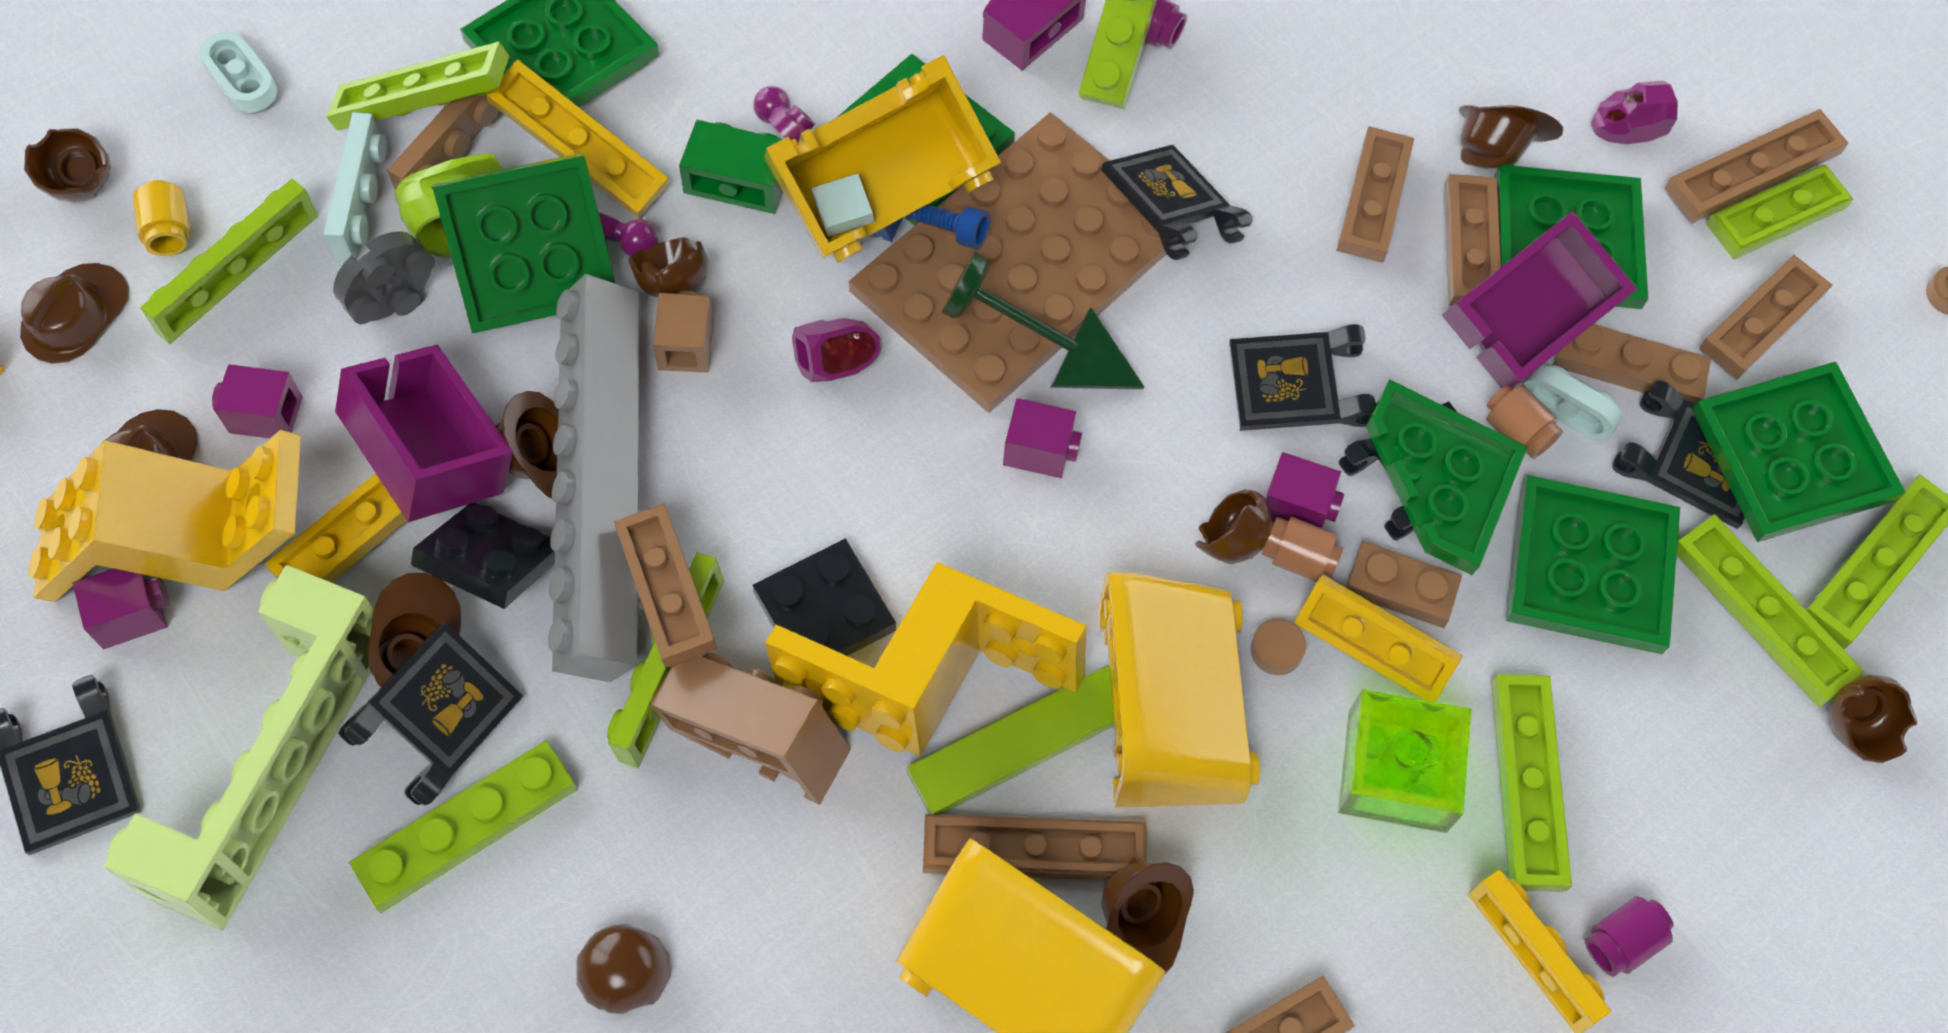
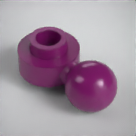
(774, 108)
(632, 236)

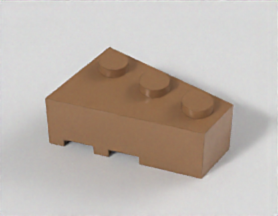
(753, 720)

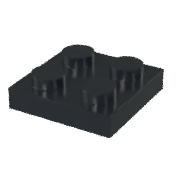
(485, 554)
(827, 600)

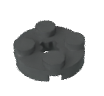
(384, 278)

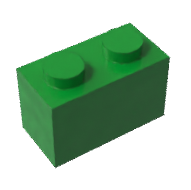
(730, 166)

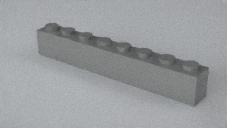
(595, 480)

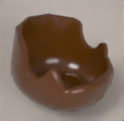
(67, 164)
(669, 267)
(1237, 527)
(1872, 717)
(622, 969)

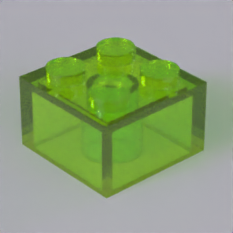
(1405, 761)

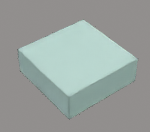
(842, 205)

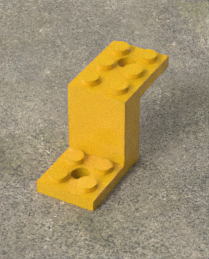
(166, 516)
(931, 656)

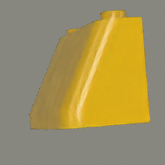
(903, 145)
(1175, 693)
(1023, 955)

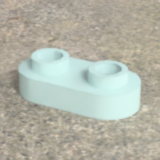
(244, 77)
(1574, 403)

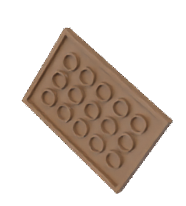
(1053, 249)

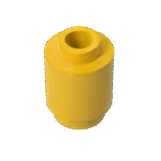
(161, 217)

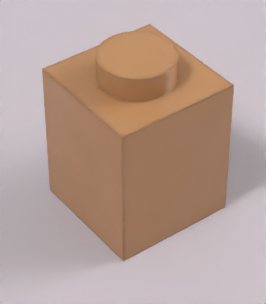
(683, 332)

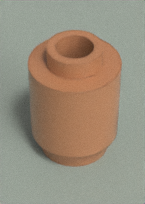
(1523, 419)
(1303, 548)

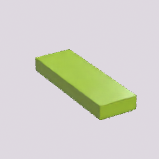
(1779, 211)

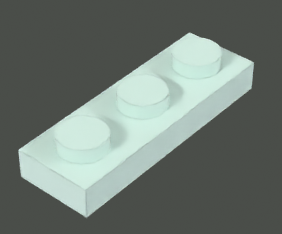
(354, 187)

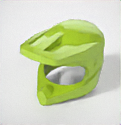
(418, 202)

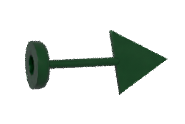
(1091, 357)

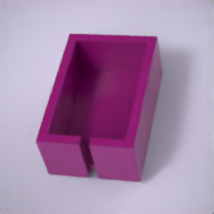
(1539, 301)
(429, 437)

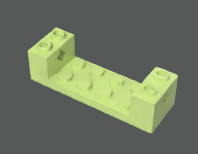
(210, 874)

